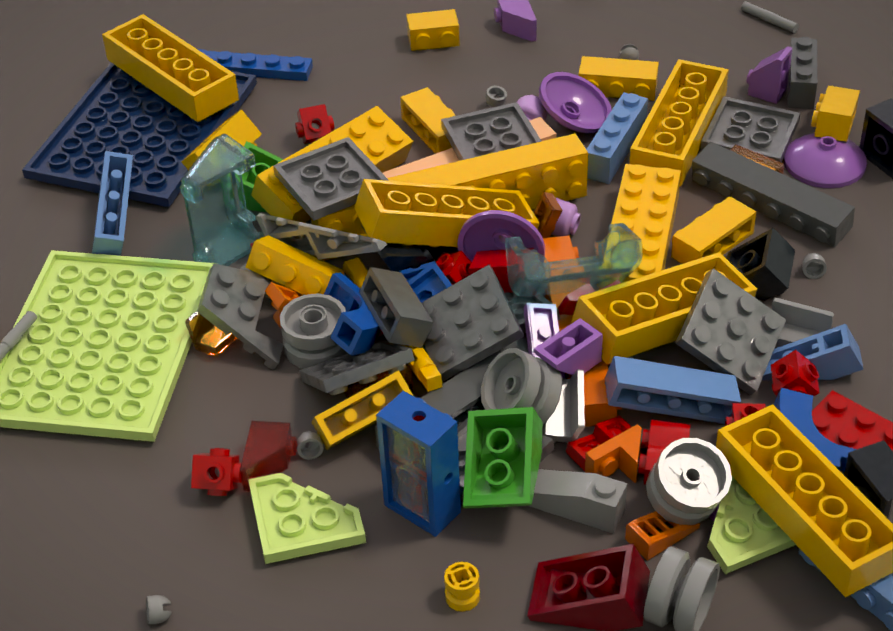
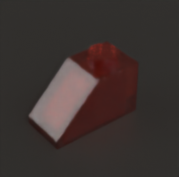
(267, 450)

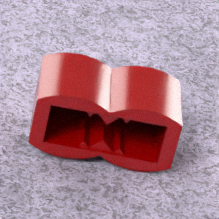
(656, 440)

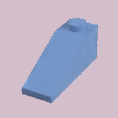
(831, 351)

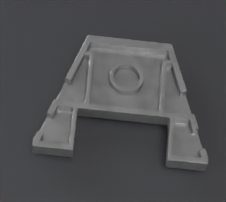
(233, 305)

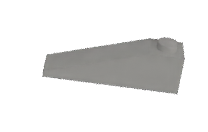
(581, 497)

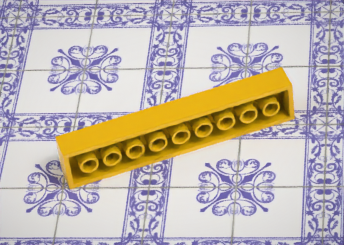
(535, 168)

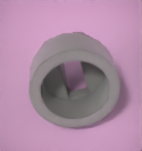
(629, 52)
(491, 96)
(812, 267)
(314, 448)
(155, 611)

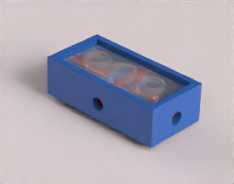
(419, 462)

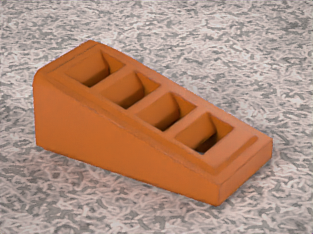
(649, 546)

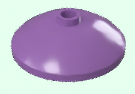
(574, 102)
(825, 161)
(490, 228)

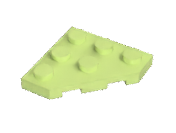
(301, 519)
(744, 531)

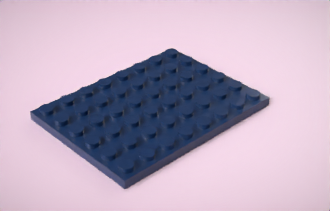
(132, 120)

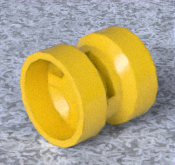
(462, 586)

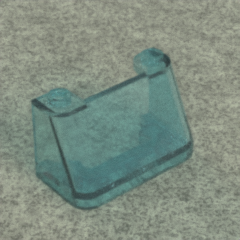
(217, 204)
(534, 276)

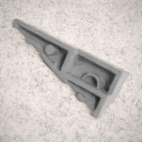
(317, 240)

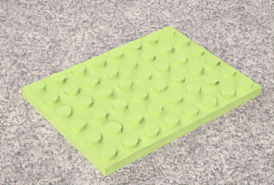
(101, 345)

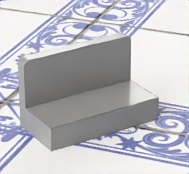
(800, 320)
(569, 415)

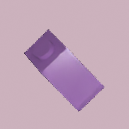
(516, 18)
(770, 76)
(572, 348)

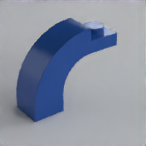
(356, 327)
(798, 410)

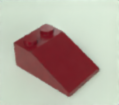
(592, 590)

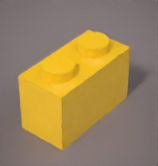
(433, 30)

